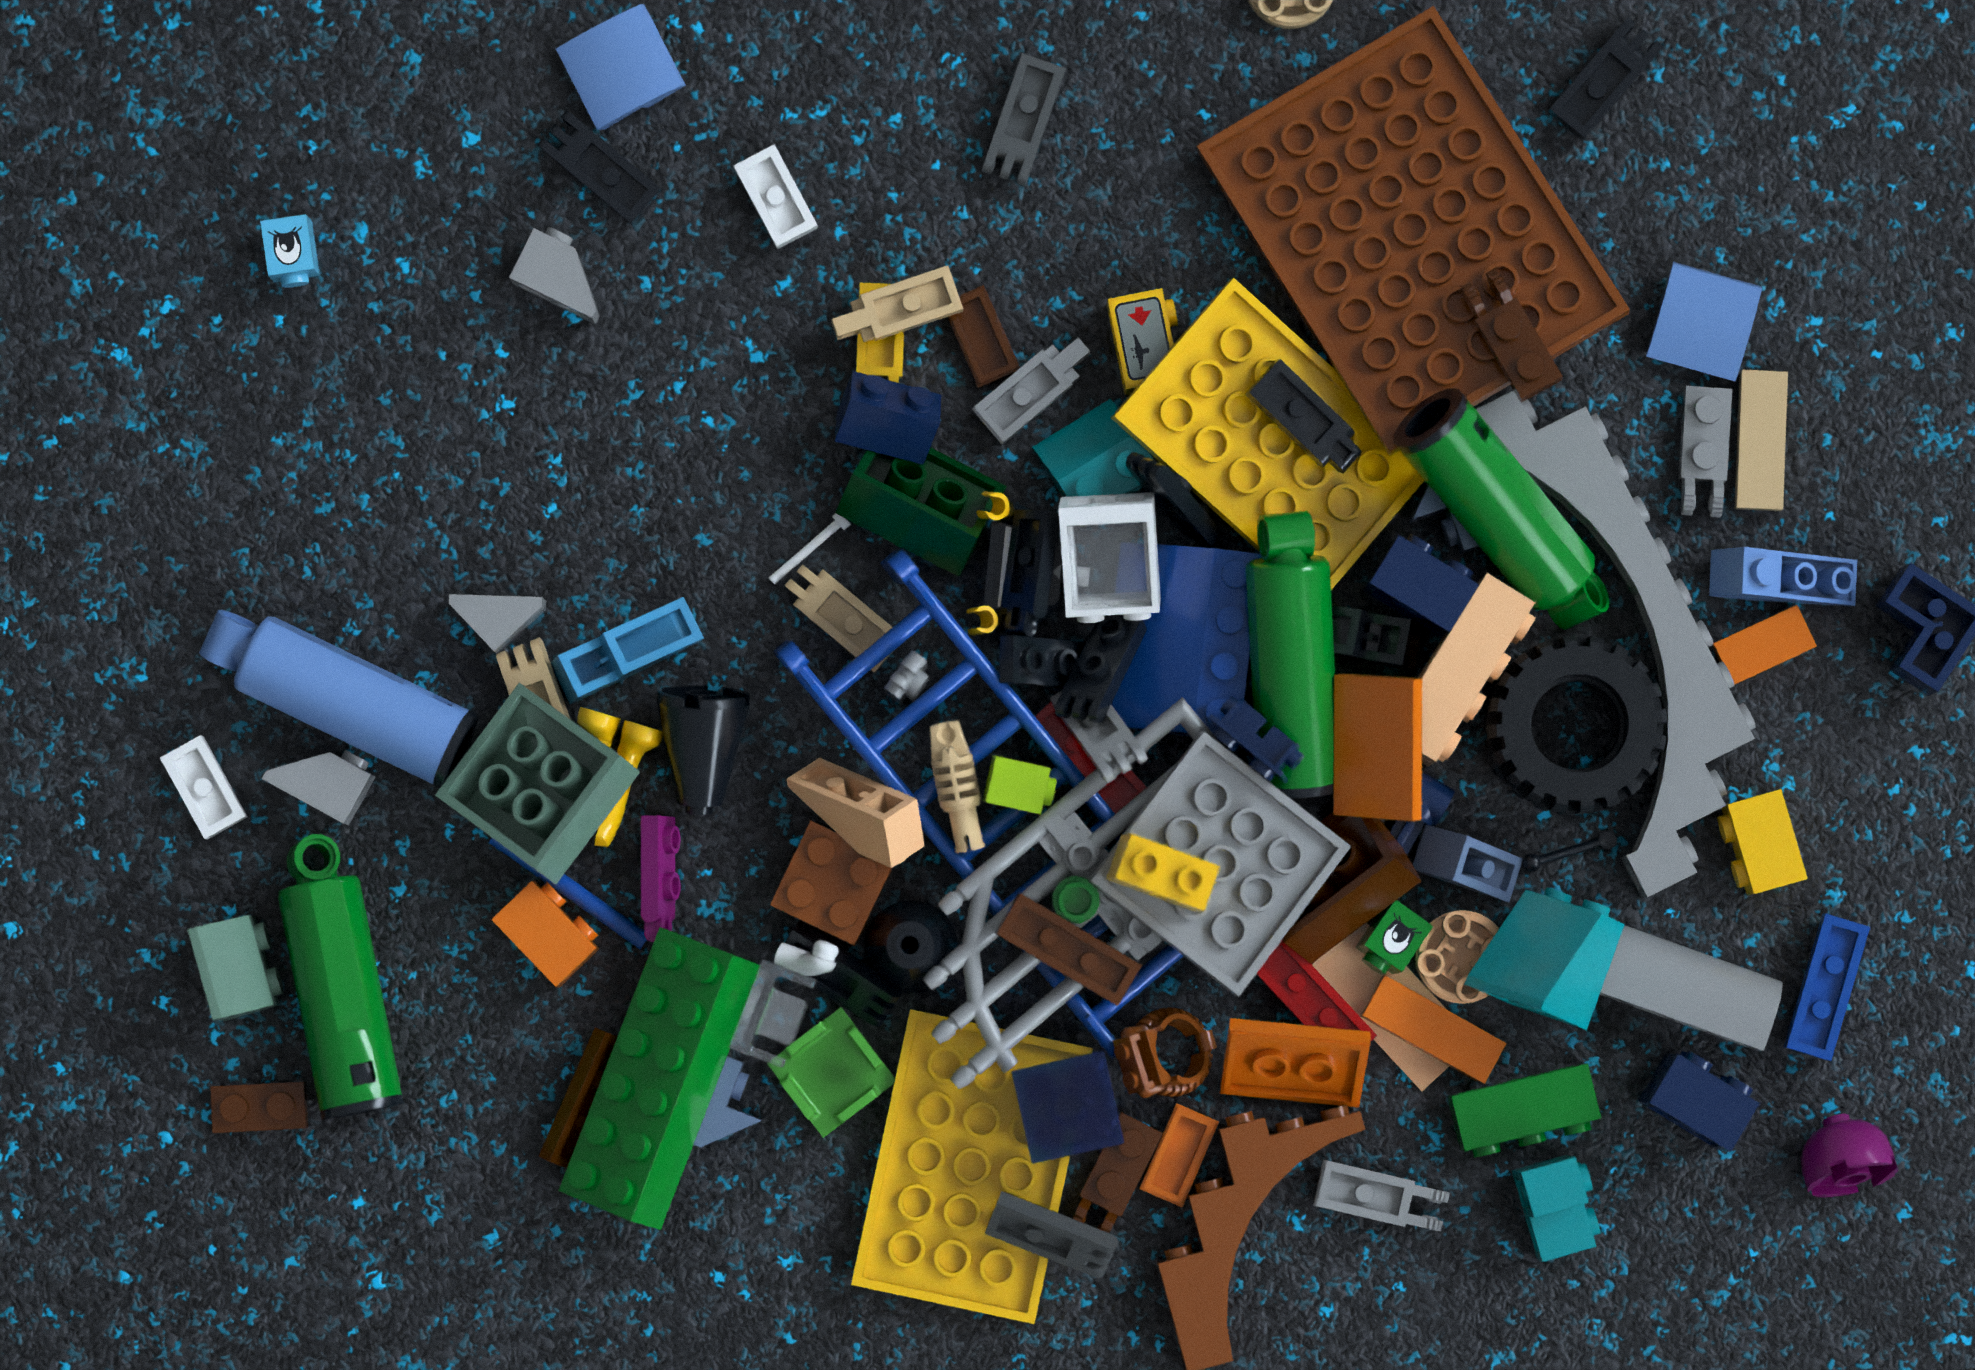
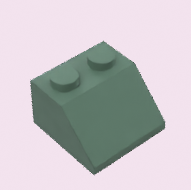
(236, 967)

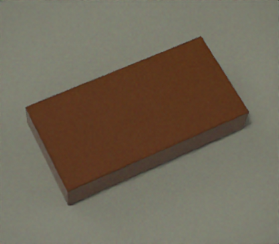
(982, 339)

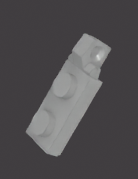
(1030, 390)

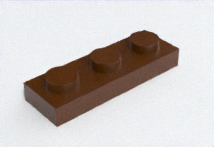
(1068, 949)
(578, 1099)

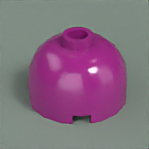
(1846, 1155)

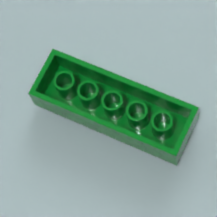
(659, 1079)

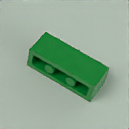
(1524, 1109)

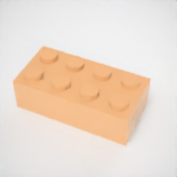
(1467, 660)

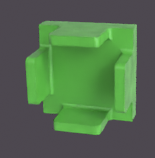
(832, 1072)

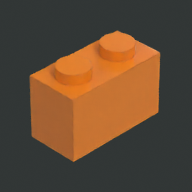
(546, 932)

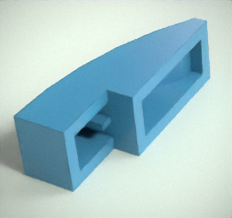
(626, 650)

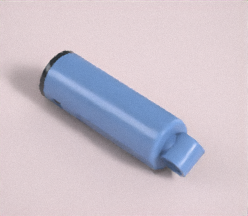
(342, 694)

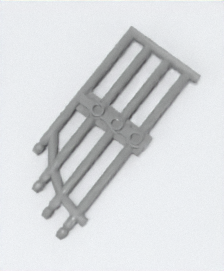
(1075, 854)

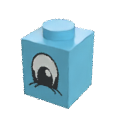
(290, 250)

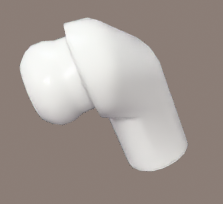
(805, 962)

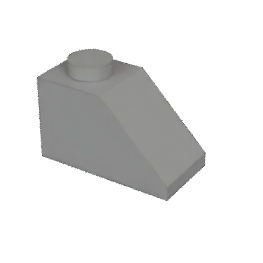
(555, 273)
(326, 783)

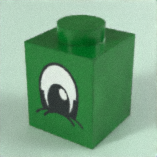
(1393, 939)

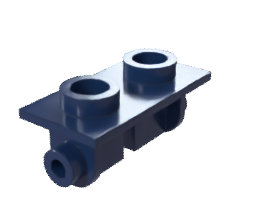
(1240, 729)

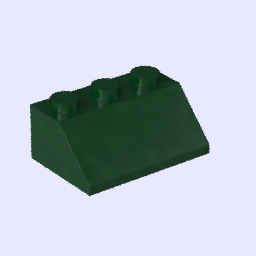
(921, 506)

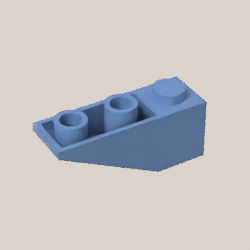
(1782, 577)

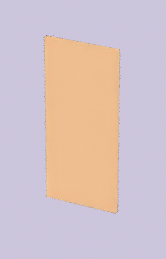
(1356, 983)

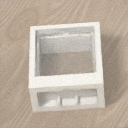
(1109, 556)

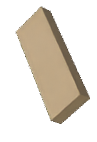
(1761, 440)

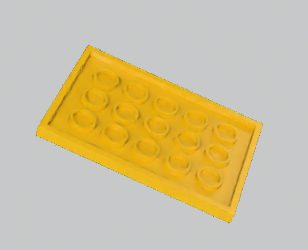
(1236, 458)
(943, 1172)

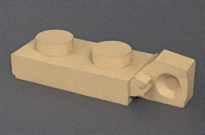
(900, 306)

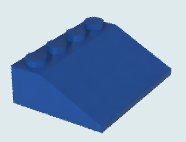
(1196, 641)

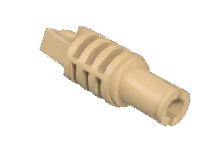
(956, 783)

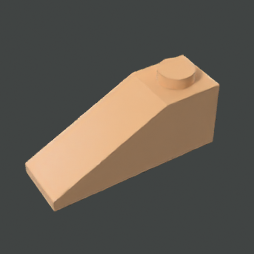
(862, 811)

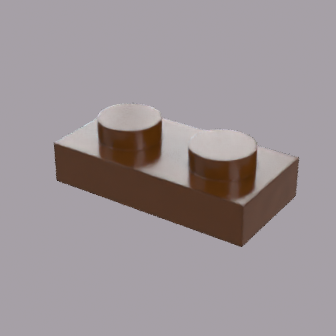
(259, 1107)

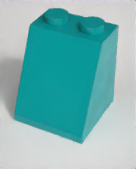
(1550, 957)

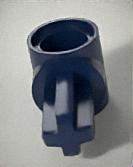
(1435, 801)

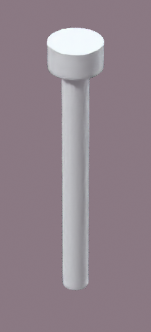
(838, 522)

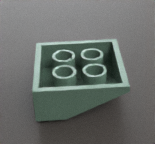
(537, 783)

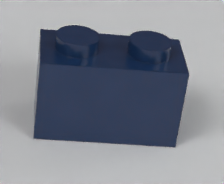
(888, 417)

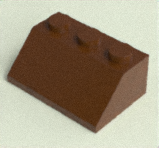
(1357, 890)

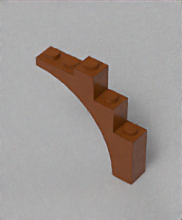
(1256, 1162)

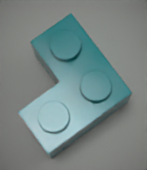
(1554, 1206)

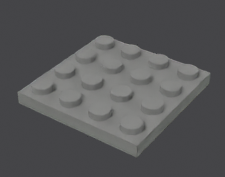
(1267, 853)

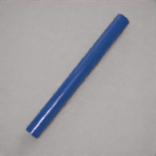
(587, 902)

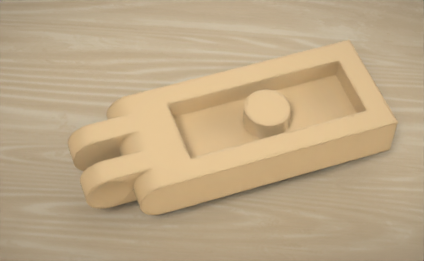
(838, 612)

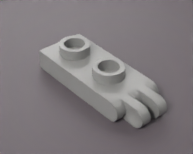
(908, 679)

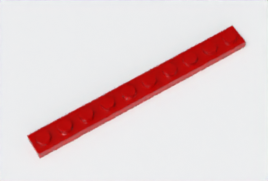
(1285, 971)

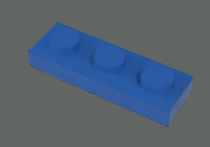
(1826, 987)

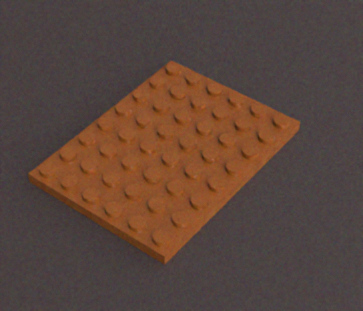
(1390, 195)

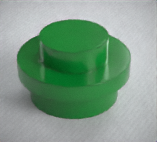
(1075, 899)

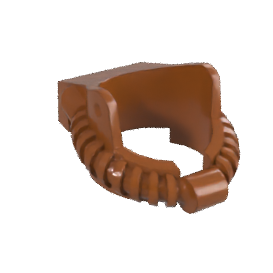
(1139, 1058)

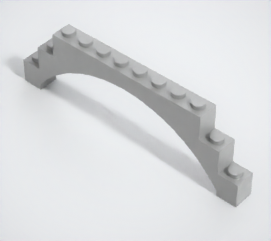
(1702, 715)

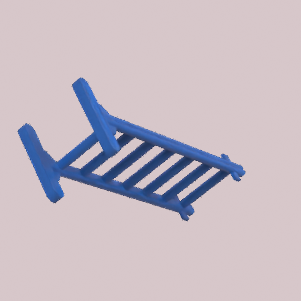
(905, 572)

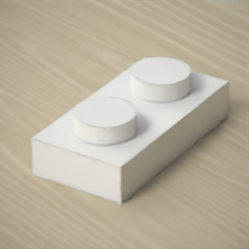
(775, 196)
(203, 787)

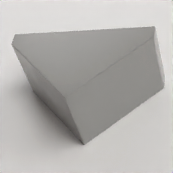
(498, 618)

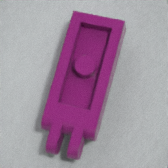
(658, 877)

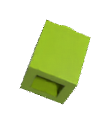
(1019, 785)

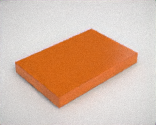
(1378, 747)
(1295, 1062)

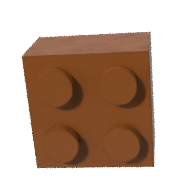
(831, 885)

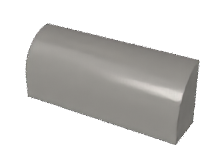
(1693, 989)

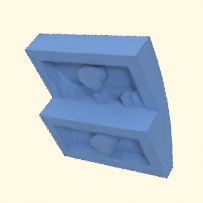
(620, 66)
(1704, 321)

